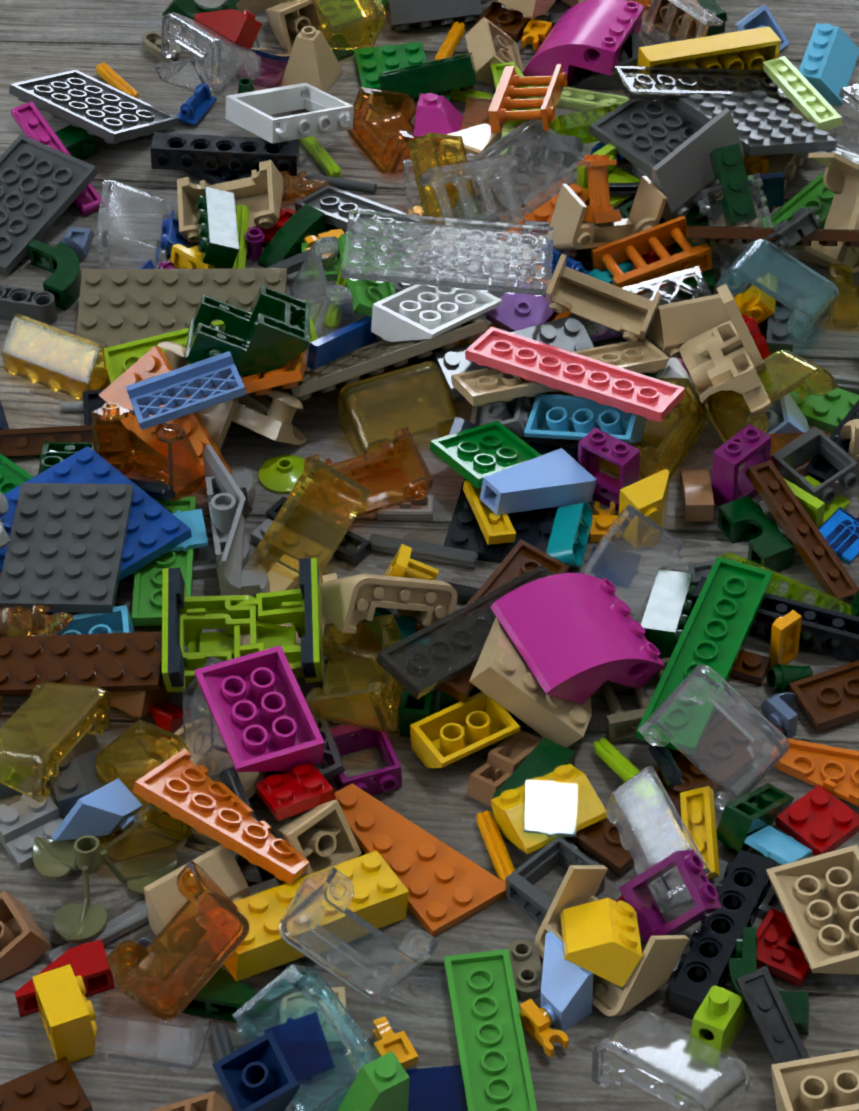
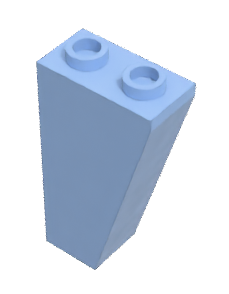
(538, 484)

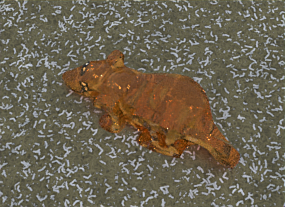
(299, 186)
(22, 622)

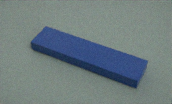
(340, 343)

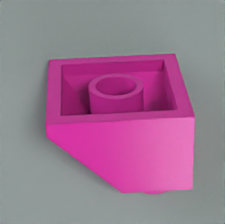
(436, 115)

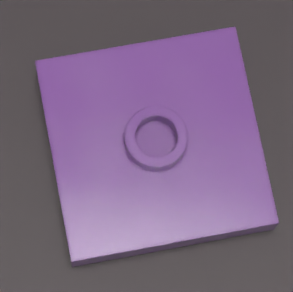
(520, 312)

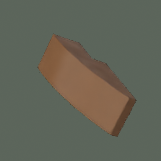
(697, 494)
(500, 765)

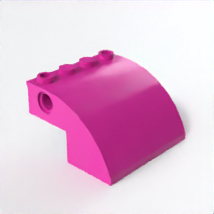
(582, 31)
(577, 635)

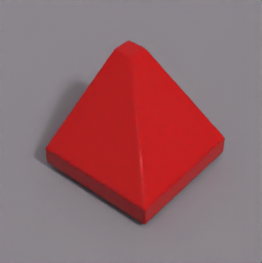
(167, 716)

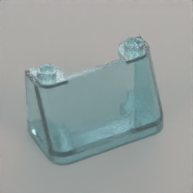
(785, 280)
(294, 995)

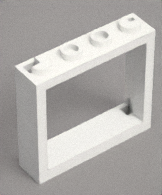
(253, 109)

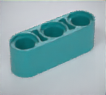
(570, 534)

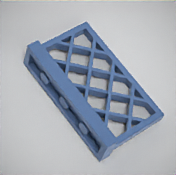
(177, 384)

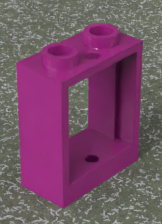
(615, 451)
(727, 480)
(371, 782)
(648, 913)

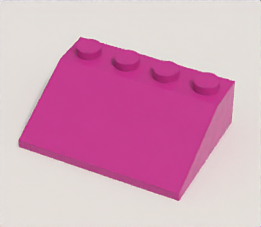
(261, 712)

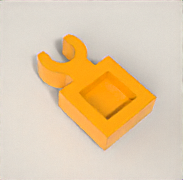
(535, 32)
(601, 521)

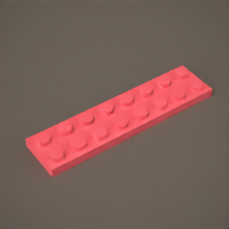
(575, 374)

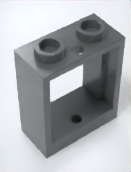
(805, 448)
(521, 881)

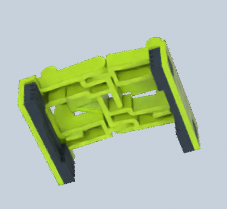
(241, 615)

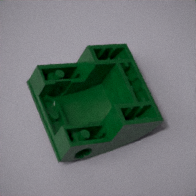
(258, 339)

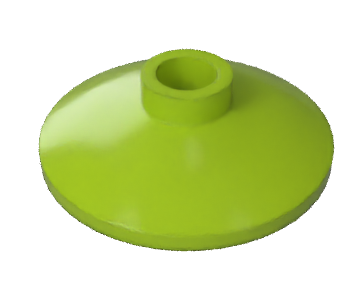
(281, 473)

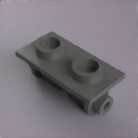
(786, 232)

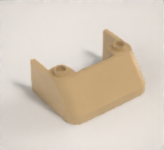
(843, 179)
(574, 235)
(600, 302)
(657, 958)

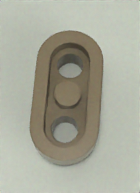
(152, 43)
(524, 967)

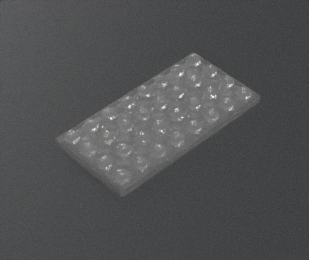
(448, 252)

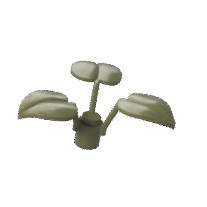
(57, 858)

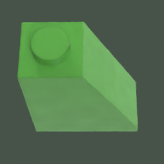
(379, 1087)

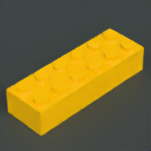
(723, 51)
(377, 899)

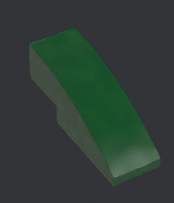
(292, 234)

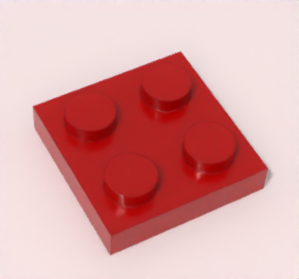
(294, 791)
(819, 821)

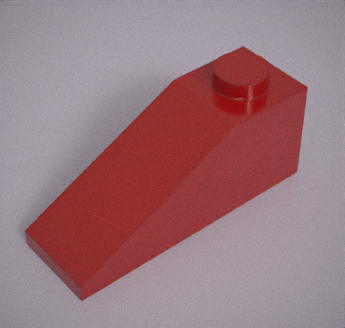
(232, 24)
(85, 960)

